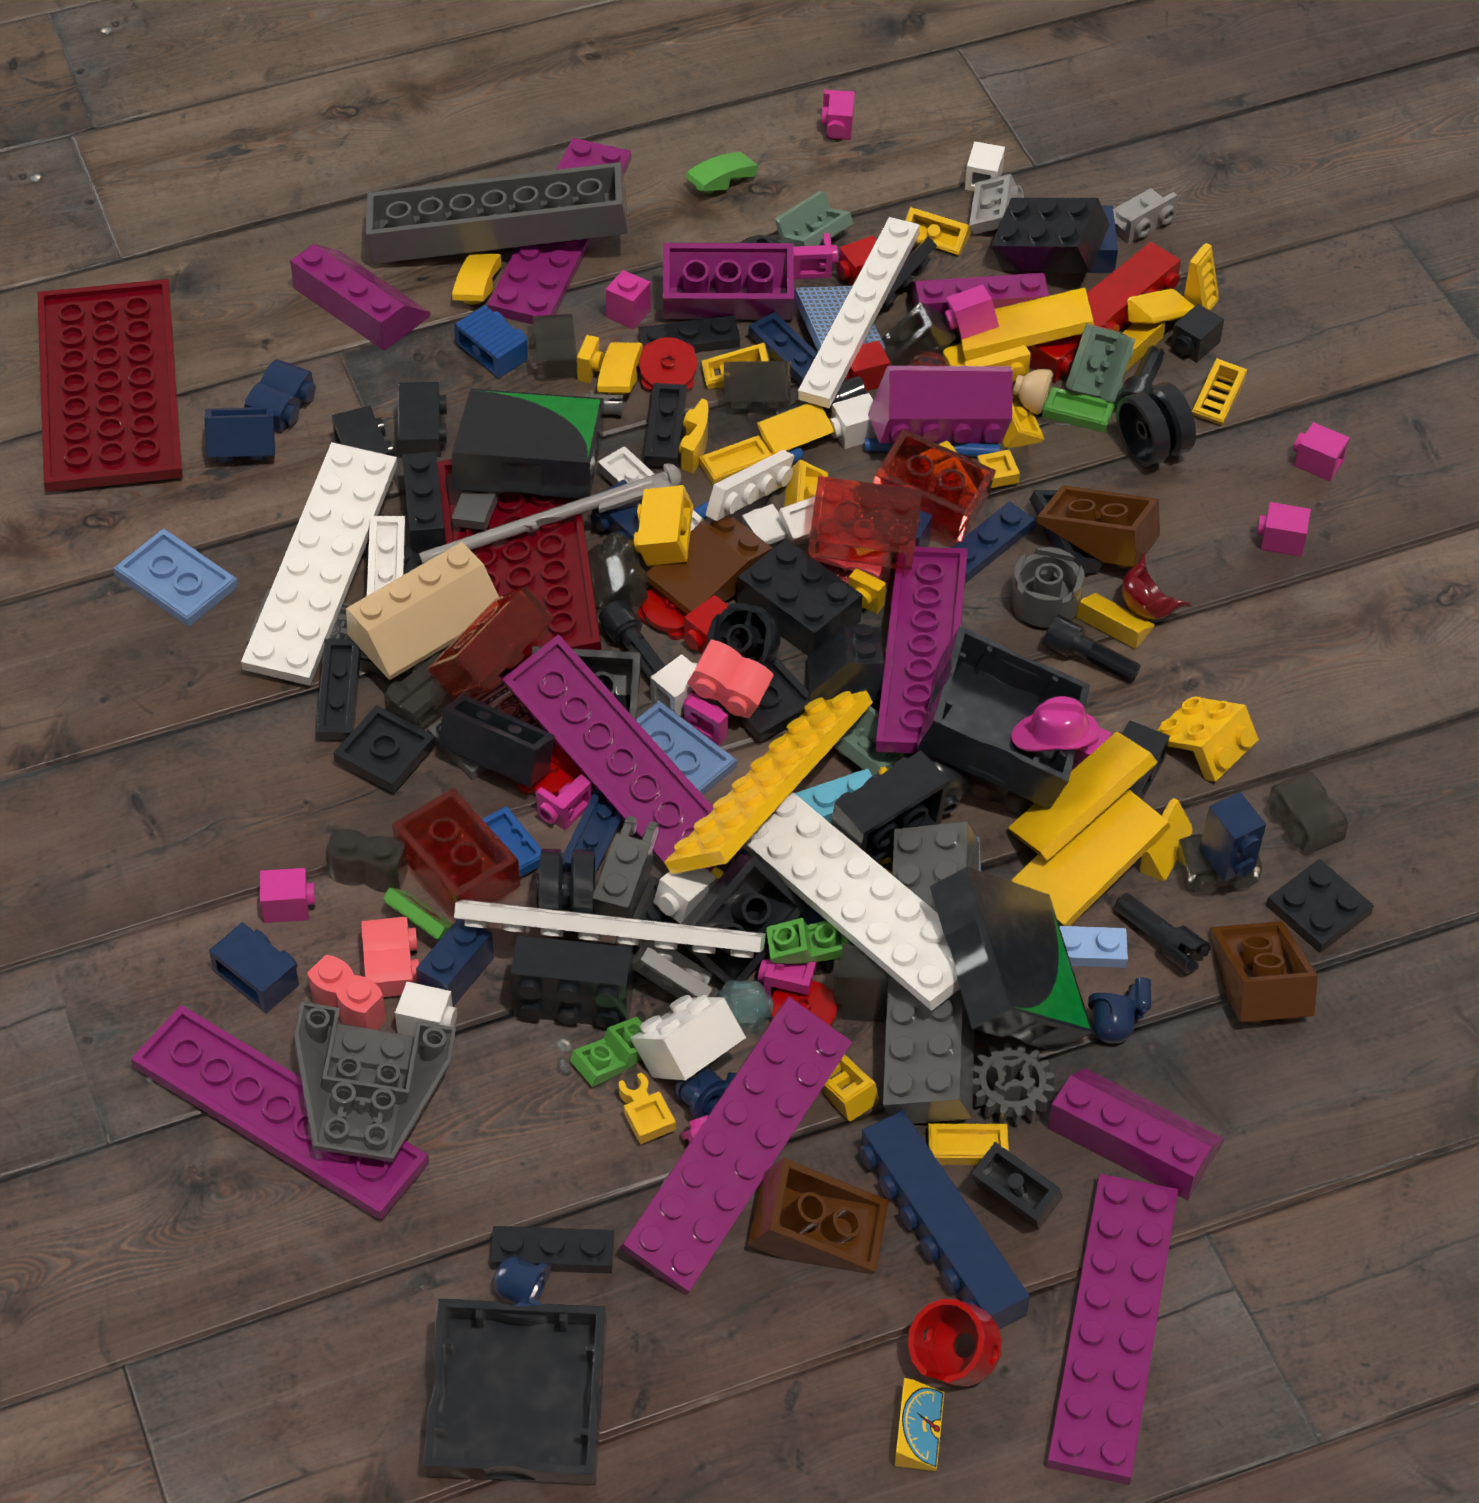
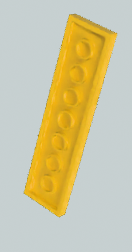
(768, 782)

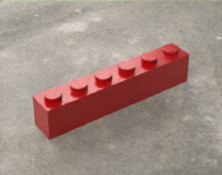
(1145, 272)

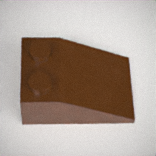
(1104, 523)
(715, 559)
(1264, 972)
(817, 1219)

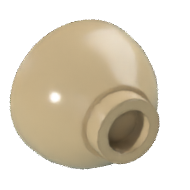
(1033, 389)

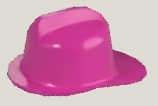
(1056, 725)

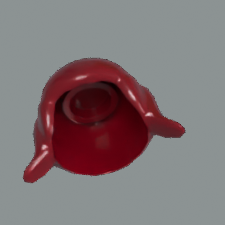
(1144, 596)

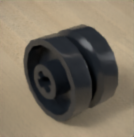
(1156, 424)
(566, 890)

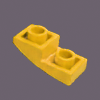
(475, 278)
(619, 368)
(696, 438)

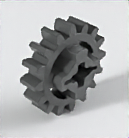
(1013, 1087)

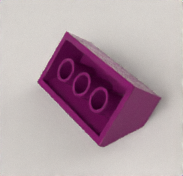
(728, 280)
(1003, 289)
(355, 295)
(944, 403)
(1133, 1132)

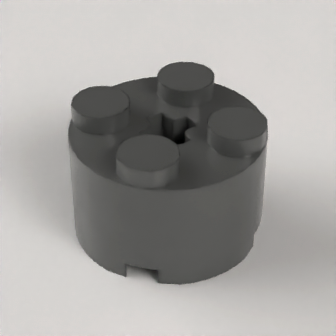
(1046, 586)

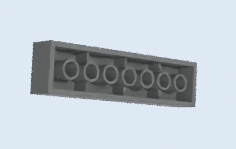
(496, 213)
(928, 1050)

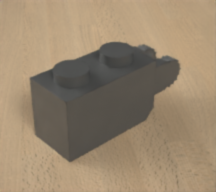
(625, 871)

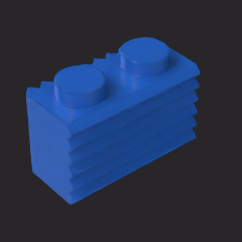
(491, 341)

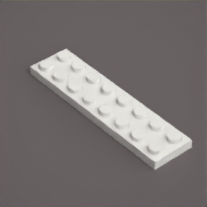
(319, 564)
(857, 898)

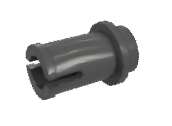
(612, 403)

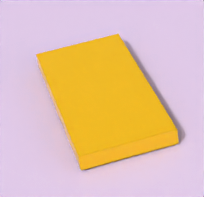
(1033, 323)
(1088, 793)
(1095, 857)

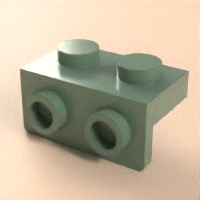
(810, 220)
(1100, 362)
(860, 744)

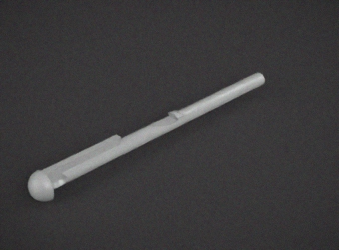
(604, 501)

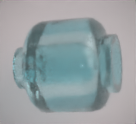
(747, 1003)

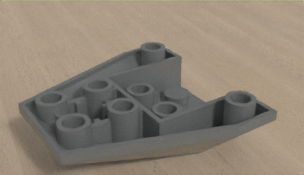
(366, 1083)

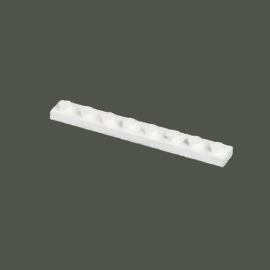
(858, 312)
(625, 929)

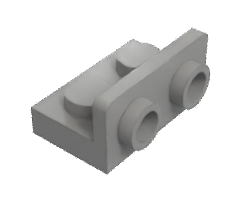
(991, 202)
(1144, 214)
(671, 971)

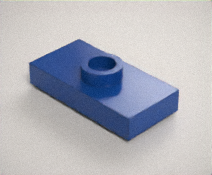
(516, 838)

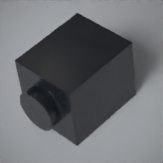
(1197, 333)

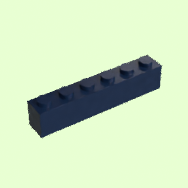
(942, 1219)

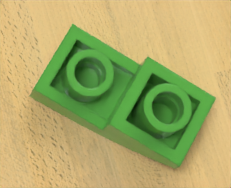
(717, 171)
(804, 943)
(610, 1055)

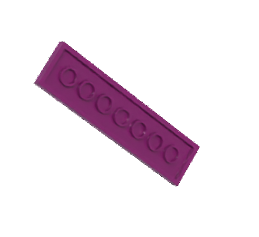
(543, 272)
(921, 625)
(608, 745)
(266, 1107)
(735, 1146)
(1113, 1330)

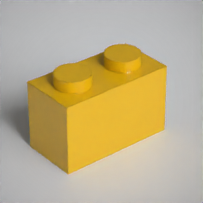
(664, 525)

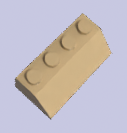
(421, 610)

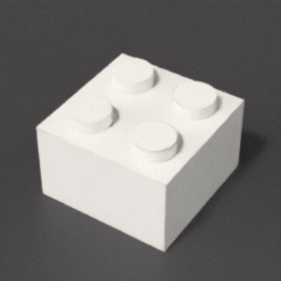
(687, 1037)

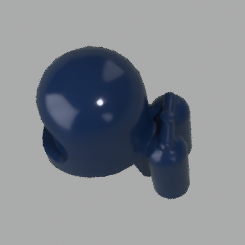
(1116, 1013)
(702, 1091)
(521, 1281)

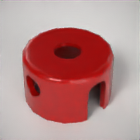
(945, 1323)

